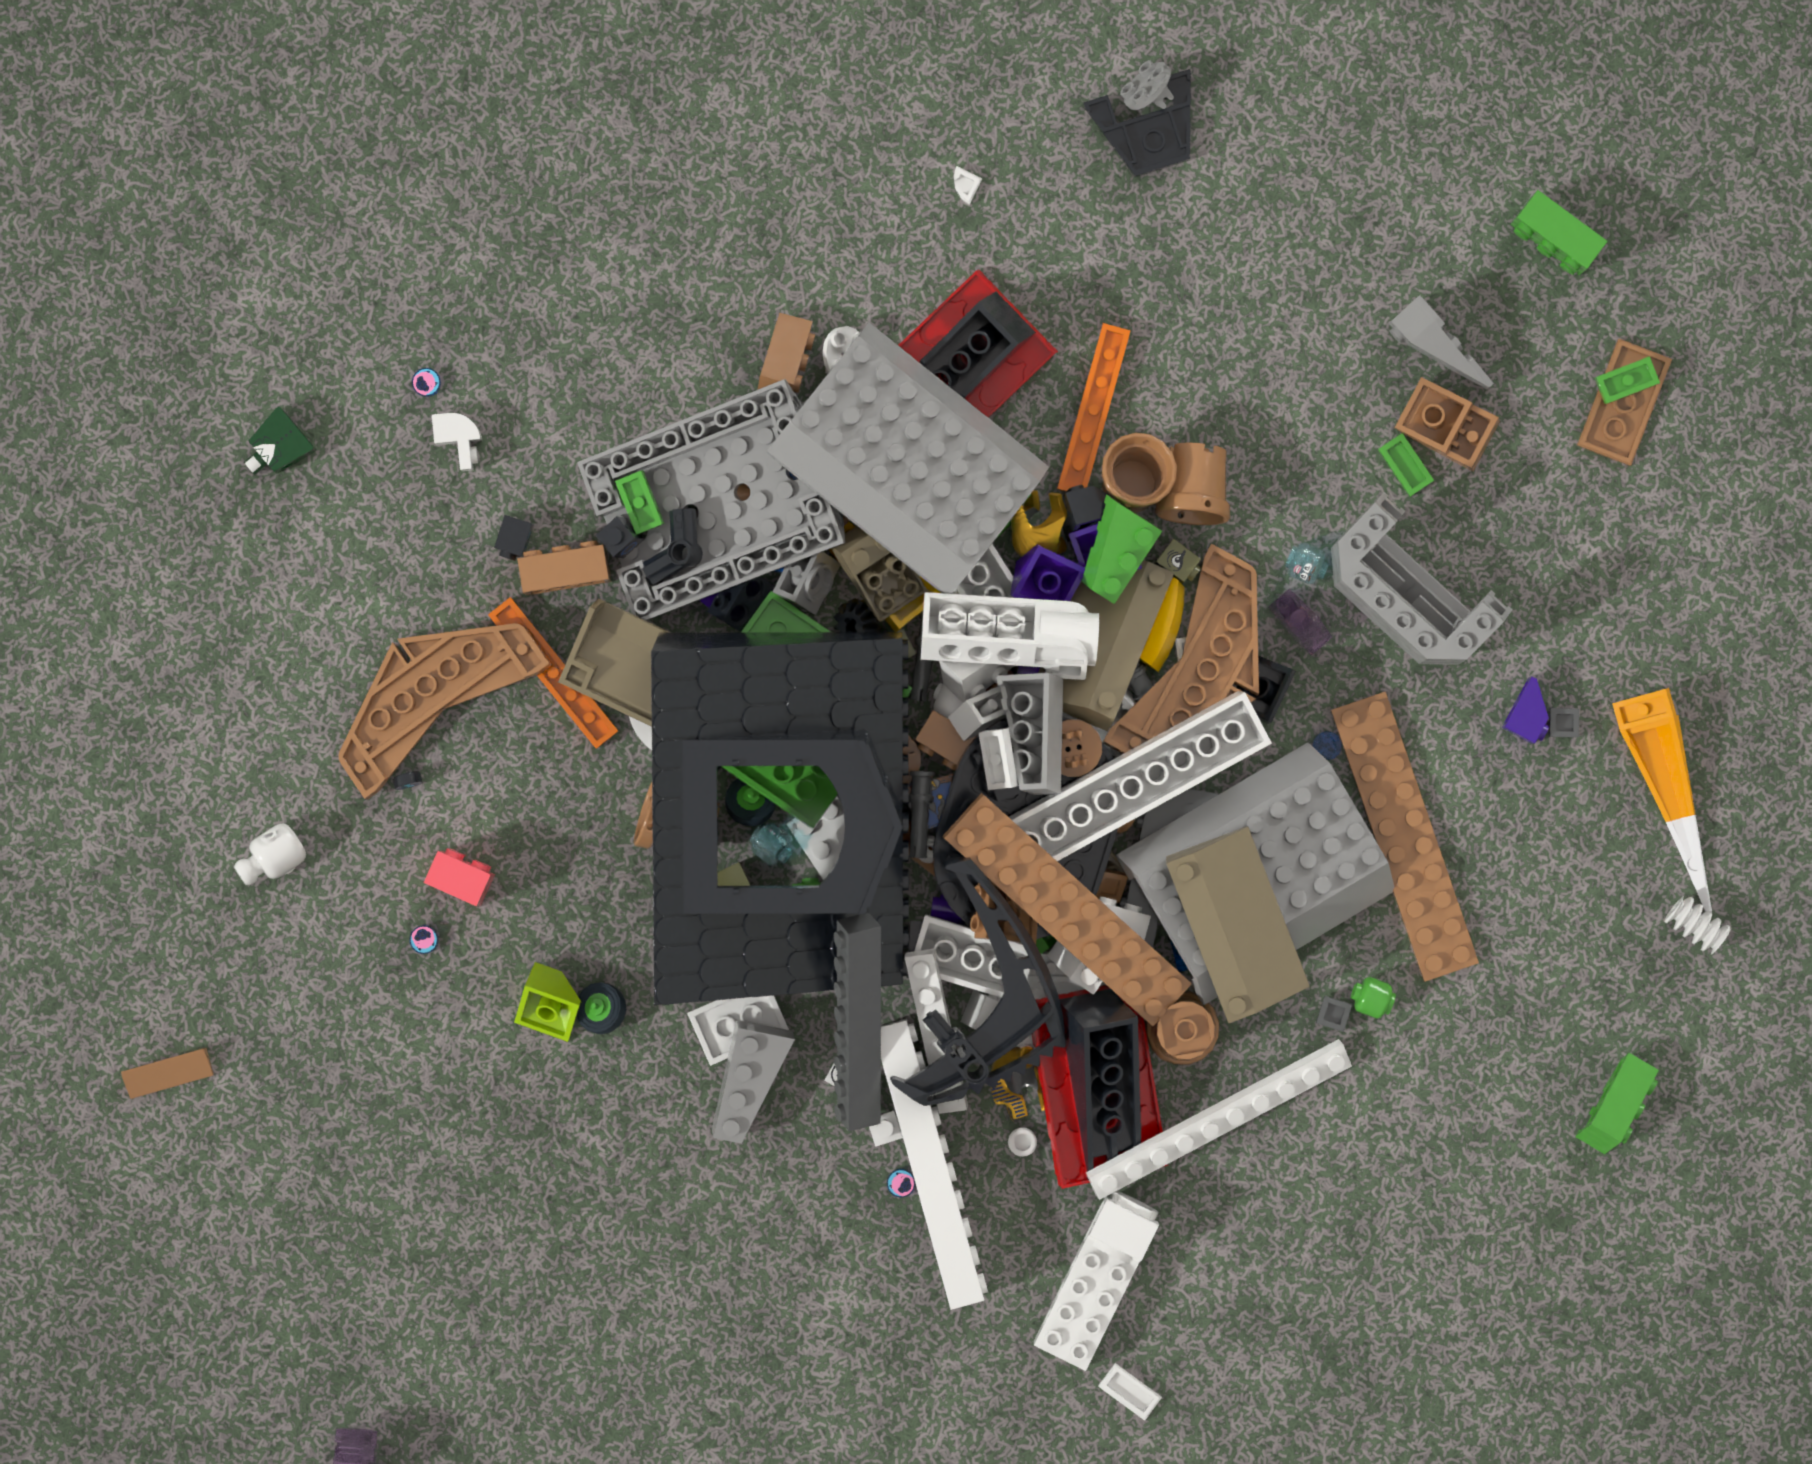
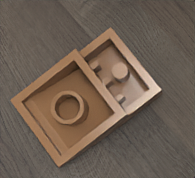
(1447, 424)

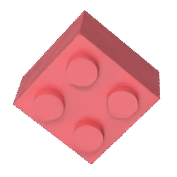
(460, 877)

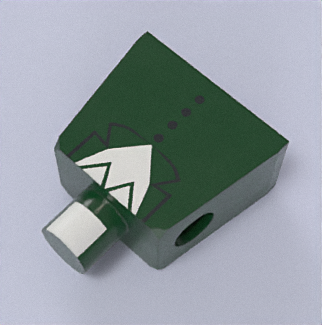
(278, 444)

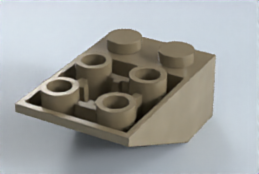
(877, 574)

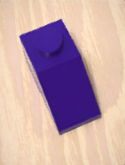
(1528, 714)

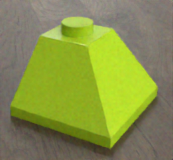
(548, 1003)

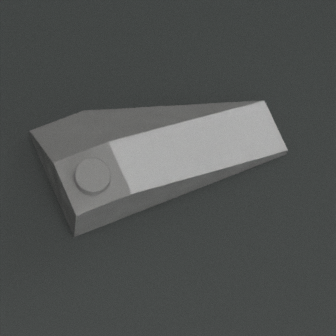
(1422, 330)

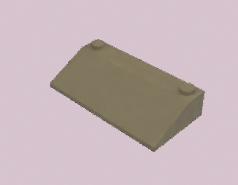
(1121, 640)
(613, 660)
(1237, 923)

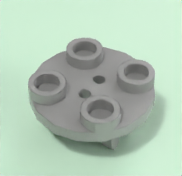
(1148, 86)

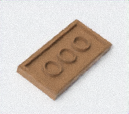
(1618, 426)

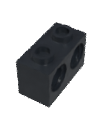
(739, 603)

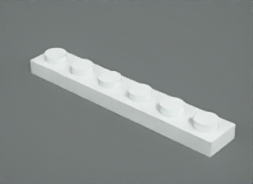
(928, 996)

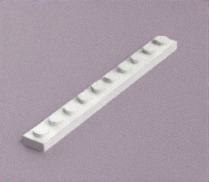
(1219, 1119)

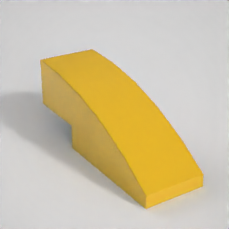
(1165, 627)

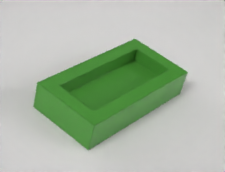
(1405, 464)

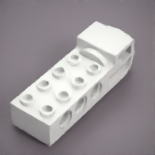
(1010, 632)
(1097, 1279)

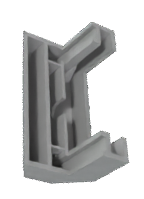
(1404, 596)

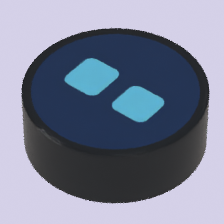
(407, 780)

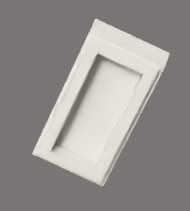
(1129, 1391)

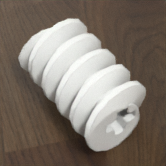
(1698, 924)

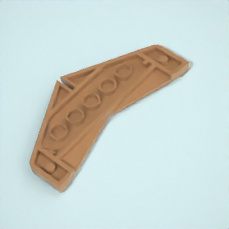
(1216, 654)
(412, 695)

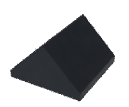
(1273, 685)

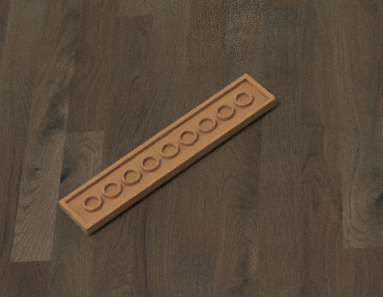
(1404, 836)
(1067, 909)

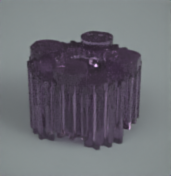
(355, 1446)

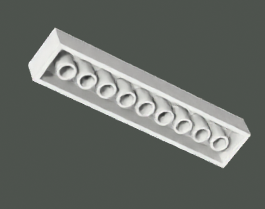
(1144, 777)
(931, 1172)

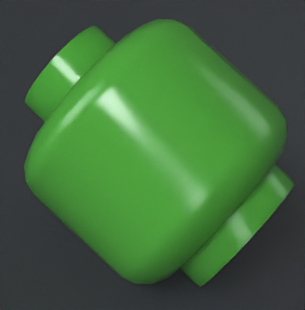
(1373, 997)

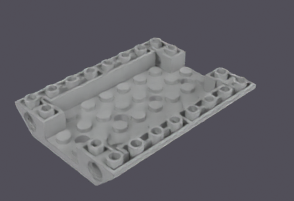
(704, 465)

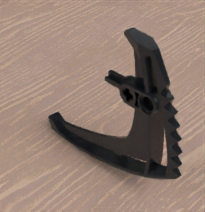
(1007, 1025)

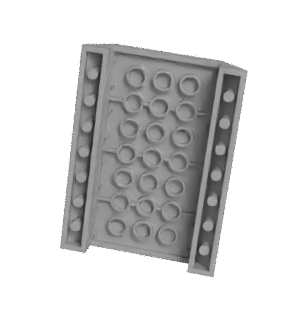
(908, 460)
(1307, 837)

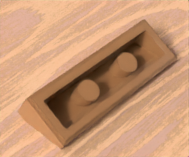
(167, 1073)

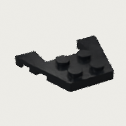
(1151, 139)

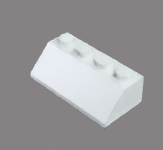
(963, 957)

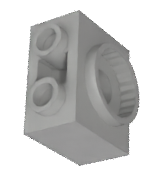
(807, 581)

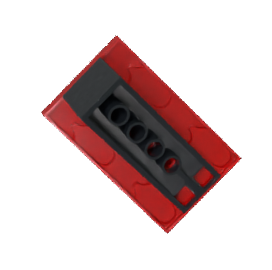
(979, 344)
(1098, 1085)

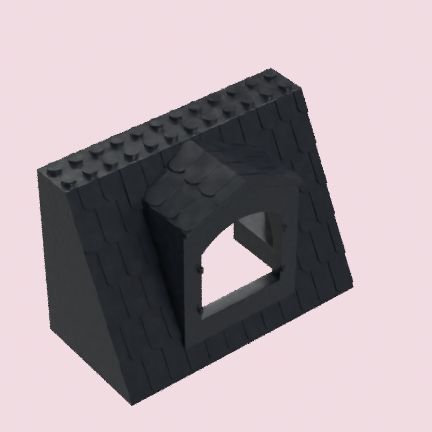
(775, 703)

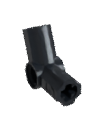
(670, 561)

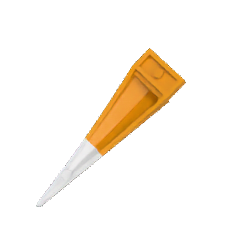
(1657, 746)

